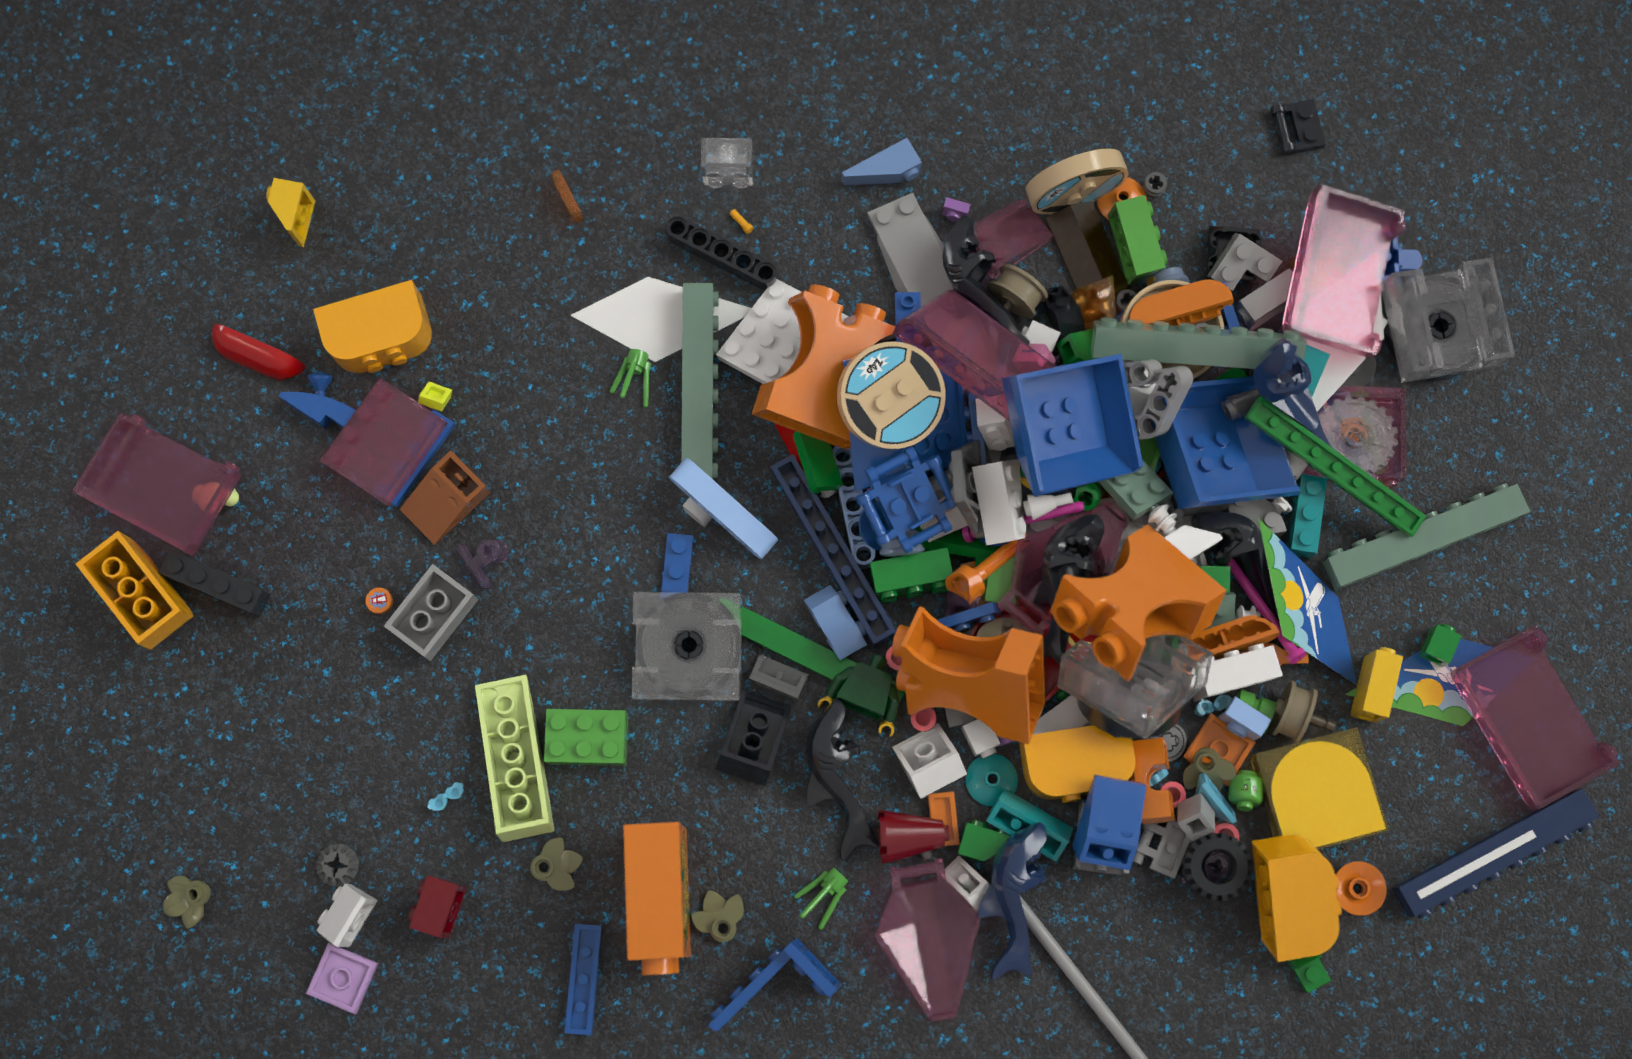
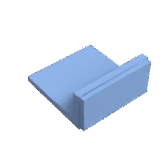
(1244, 720)

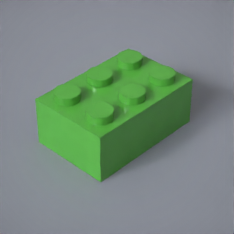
(1136, 239)
(586, 737)

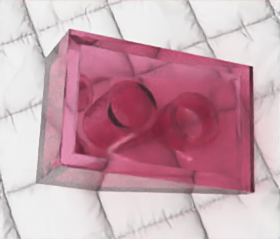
(1011, 234)

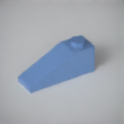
(888, 166)

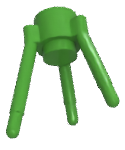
(634, 364)
(832, 883)

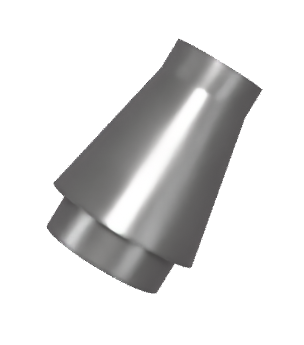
(1239, 404)

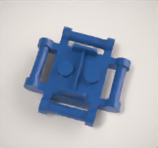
(907, 499)

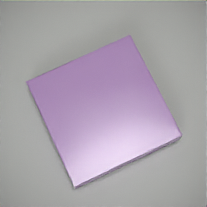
(342, 978)

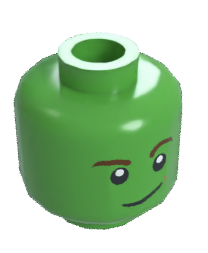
(1246, 790)

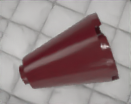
(908, 835)

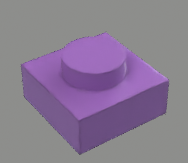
(955, 209)

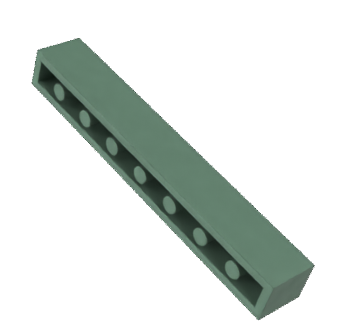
(1187, 343)
(699, 375)
(1434, 533)

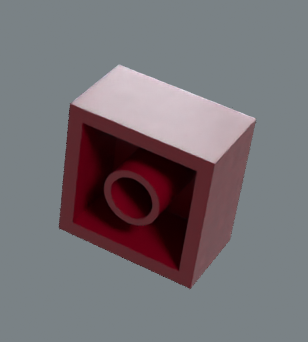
(437, 906)

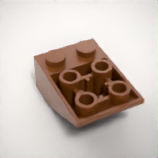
(444, 497)

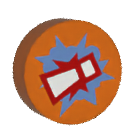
(379, 601)

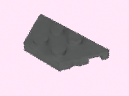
(964, 487)

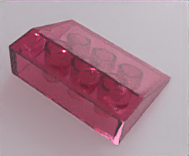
(383, 442)

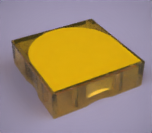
(1321, 790)

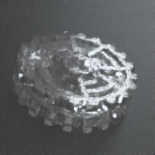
(1364, 423)

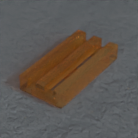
(566, 196)

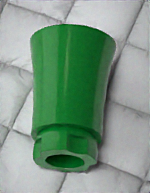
(1090, 499)

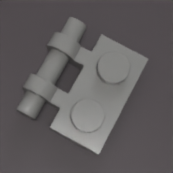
(1169, 851)

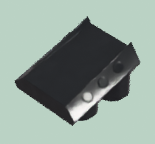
(1220, 237)

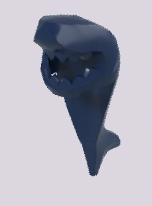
(1285, 386)
(1009, 878)

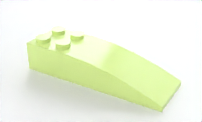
(514, 759)

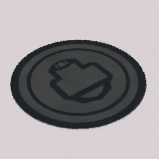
(1177, 742)

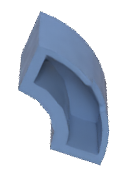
(835, 621)

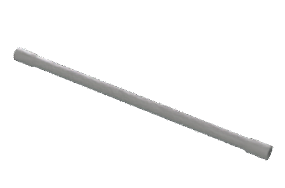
(1082, 984)

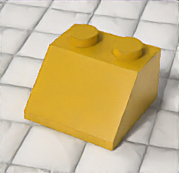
(292, 206)

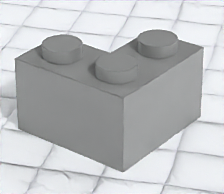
(1243, 256)

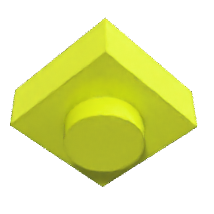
(435, 396)

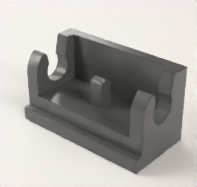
(778, 677)

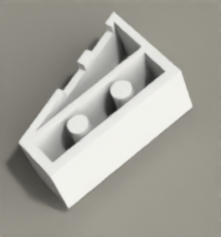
(1000, 501)
(1241, 670)

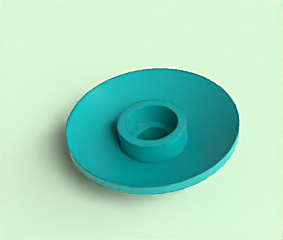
(977, 781)

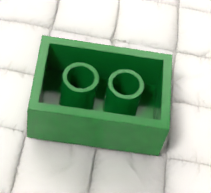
(910, 575)

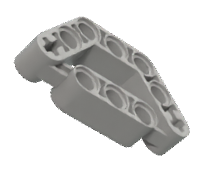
(1167, 385)

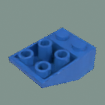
(1110, 823)

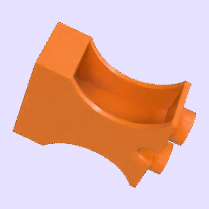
(807, 392)
(1147, 596)
(982, 676)

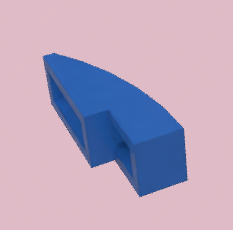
(319, 408)

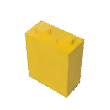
(1376, 685)

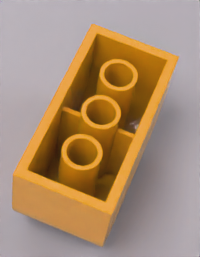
(375, 328)
(135, 590)
(1065, 761)
(1295, 897)

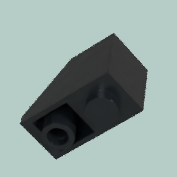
(1063, 312)

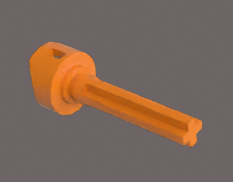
(969, 581)

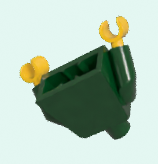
(866, 691)

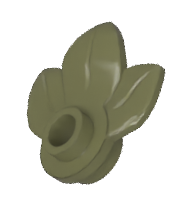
(1217, 769)
(560, 863)
(184, 902)
(718, 912)

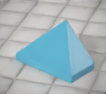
(1214, 797)

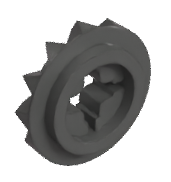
(346, 856)

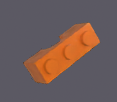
(1150, 757)

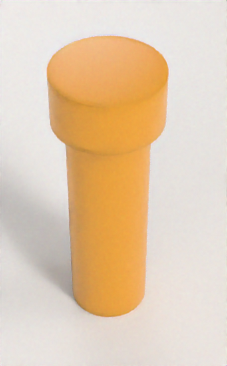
(747, 228)

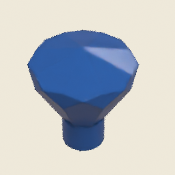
(320, 382)

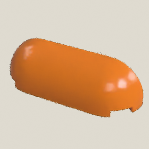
(1184, 304)
(1236, 635)

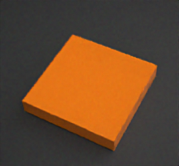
(1218, 737)

